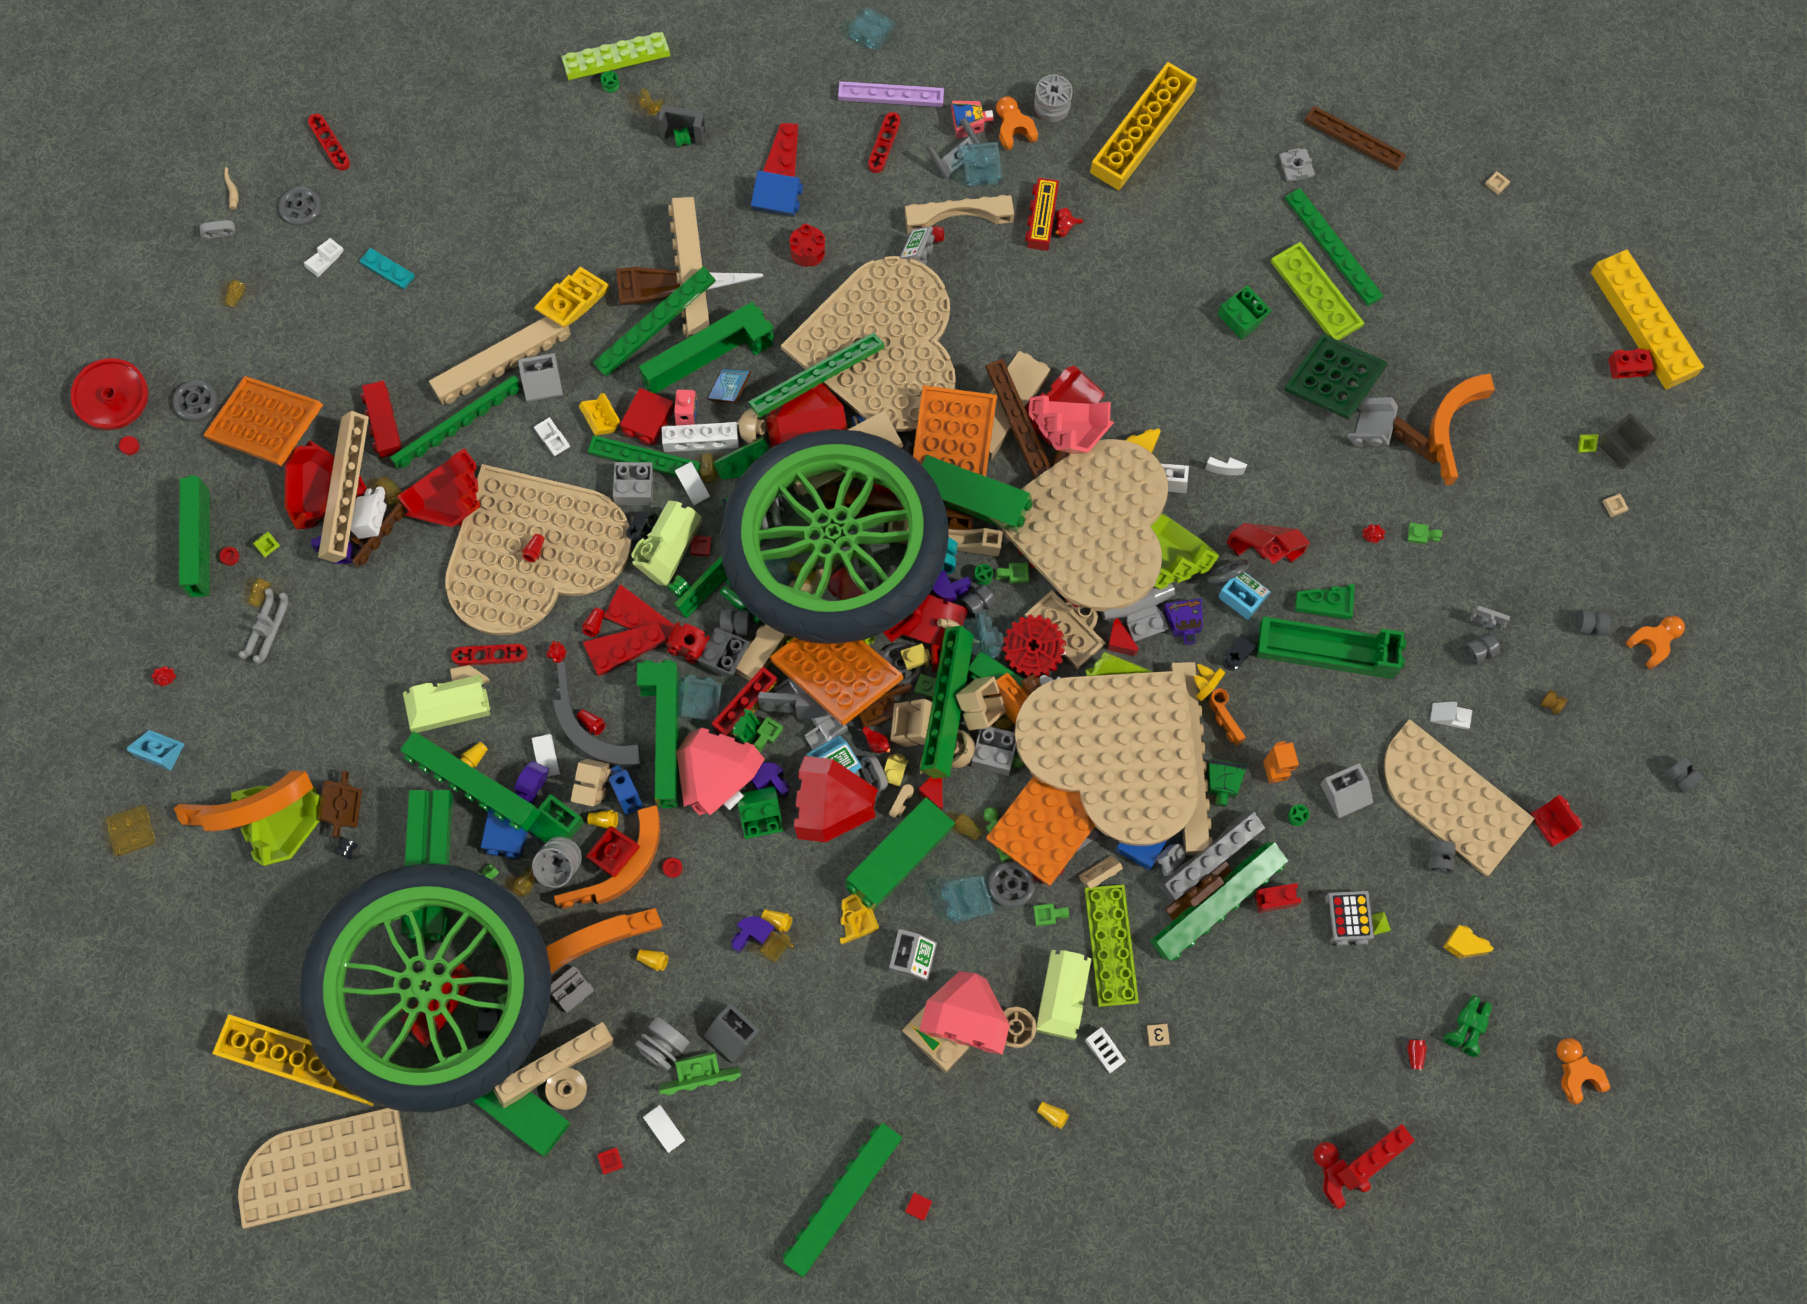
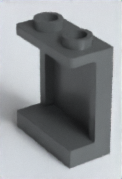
(679, 118)

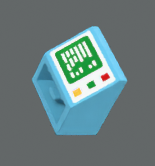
(1244, 594)
(839, 751)

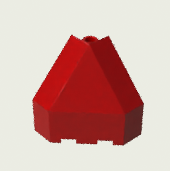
(804, 414)
(308, 484)
(445, 493)
(1269, 541)
(831, 800)

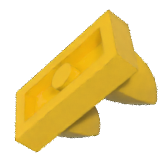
(1207, 680)

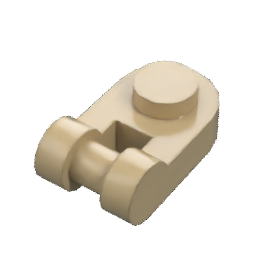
(898, 807)

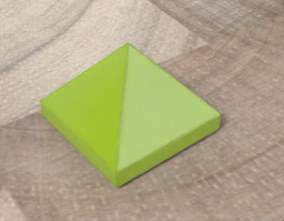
(1588, 443)
(266, 544)
(1380, 923)

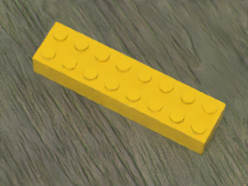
(1143, 126)
(1646, 318)
(278, 1055)

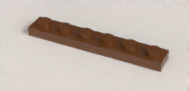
(1355, 138)

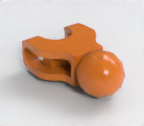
(1014, 122)
(1658, 638)
(1577, 1070)

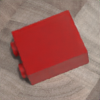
(646, 417)

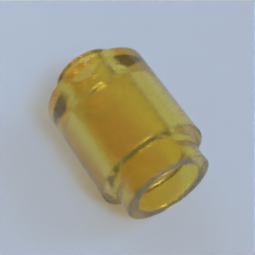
(391, 490)

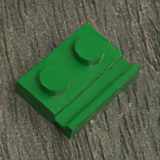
(746, 728)

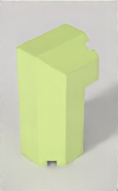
(667, 542)
(447, 704)
(1063, 995)

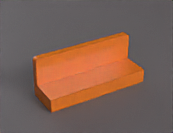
(1012, 695)

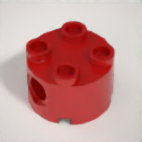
(807, 246)
(690, 634)

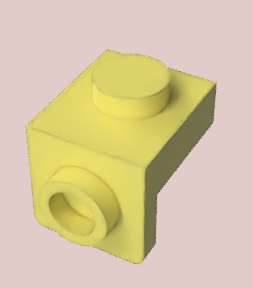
(915, 656)
(895, 769)

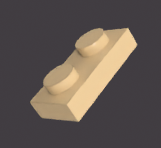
(1100, 872)

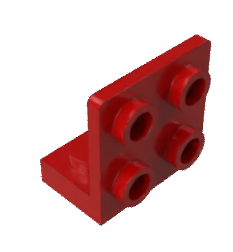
(1556, 820)

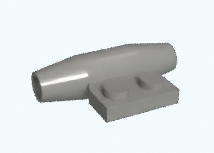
(1144, 617)

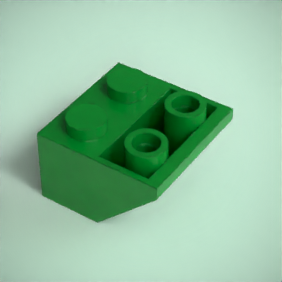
(1244, 312)
(760, 813)
(555, 820)

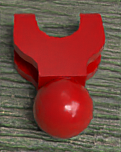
(1327, 1157)

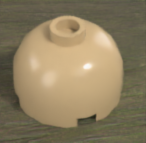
(750, 425)
(963, 750)
(1021, 1028)

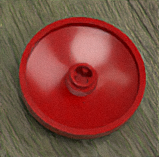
(109, 394)

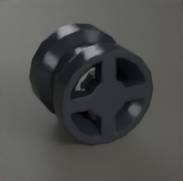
(345, 847)

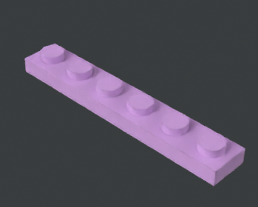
(890, 94)

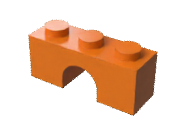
(1280, 762)

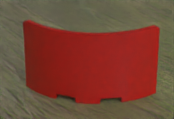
(1070, 387)
(932, 610)

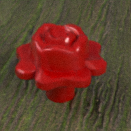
(1373, 533)
(556, 652)
(163, 676)

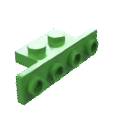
(698, 1071)

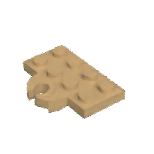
(1077, 628)

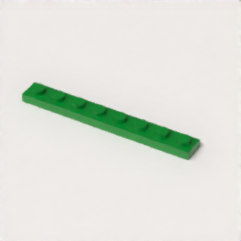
(1334, 247)
(654, 321)
(816, 374)
(450, 426)

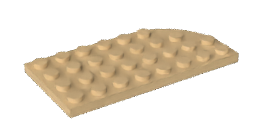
(1452, 799)
(324, 1168)

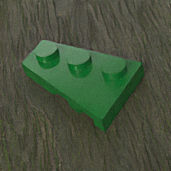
(738, 461)
(1331, 602)

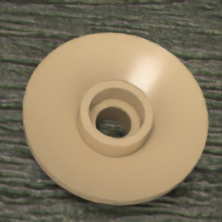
(556, 1084)

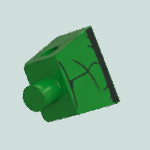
(1224, 779)

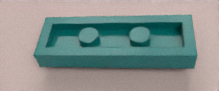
(387, 268)

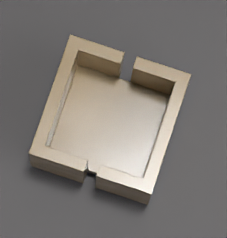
(981, 711)
(910, 722)
(592, 778)

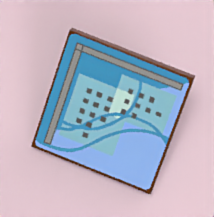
(729, 385)

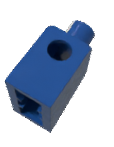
(625, 790)

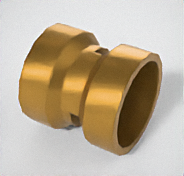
(1554, 702)

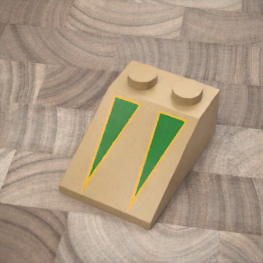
(939, 1050)

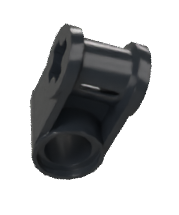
(641, 525)
(1240, 651)
(487, 1021)

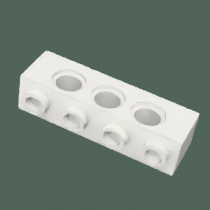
(700, 437)

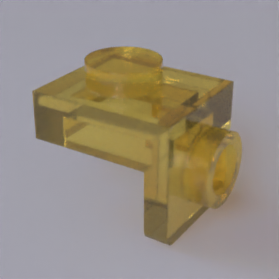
(645, 101)
(775, 946)

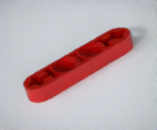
(329, 142)
(882, 142)
(489, 654)

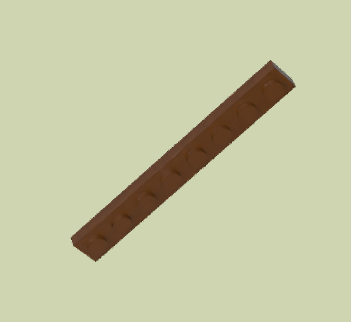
(1017, 417)

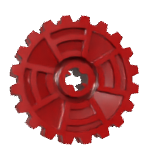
(1047, 638)

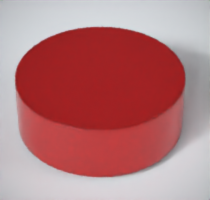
(129, 445)
(229, 556)
(672, 867)

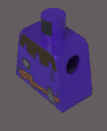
(1185, 619)

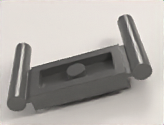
(954, 157)

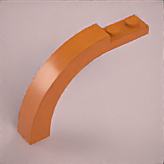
(1469, 390)
(249, 809)
(632, 871)
(600, 935)

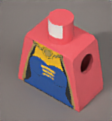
(973, 112)
(685, 406)

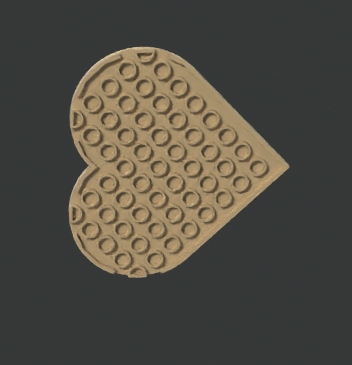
(908, 312)
(1094, 525)
(580, 554)
(1119, 746)

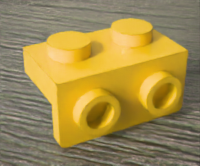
(600, 415)

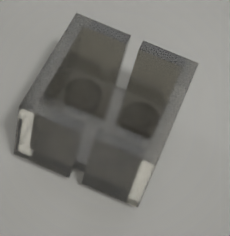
(1627, 442)

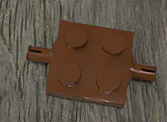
(340, 804)

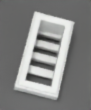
(1111, 1046)

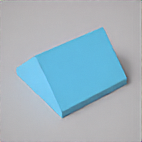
(156, 749)

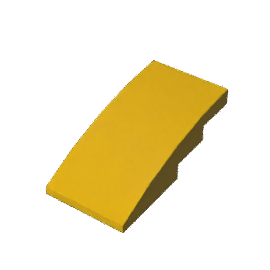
(572, 297)

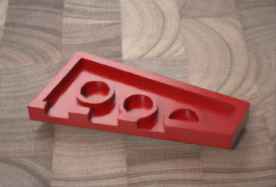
(783, 151)
(633, 613)
(619, 648)
(420, 1026)

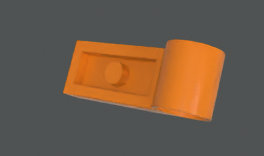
(1223, 717)

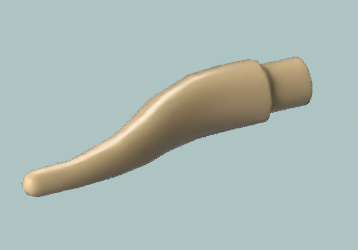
(233, 193)
(945, 623)

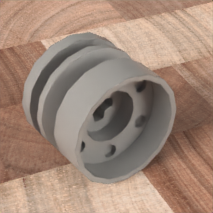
(1053, 98)
(556, 862)
(662, 1043)

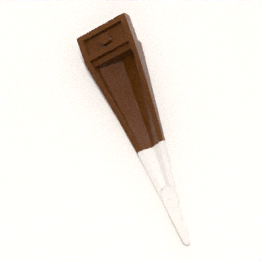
(650, 284)

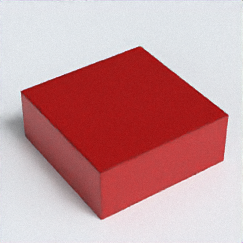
(701, 546)
(610, 1161)
(918, 1206)

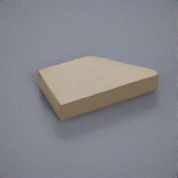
(465, 672)

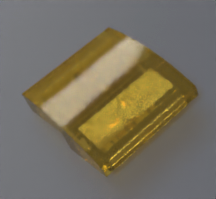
(130, 830)

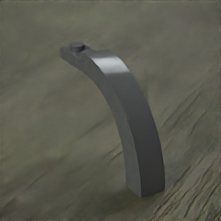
(802, 704)
(624, 756)

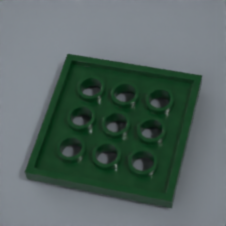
(1328, 400)

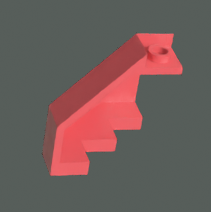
(1071, 426)
(714, 769)
(966, 1014)

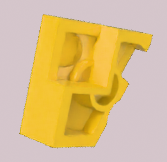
(853, 914)

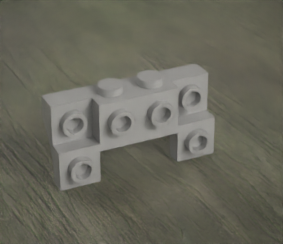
(826, 727)

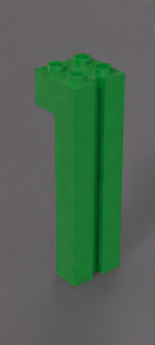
(707, 345)
(1332, 647)
(663, 682)
(428, 843)

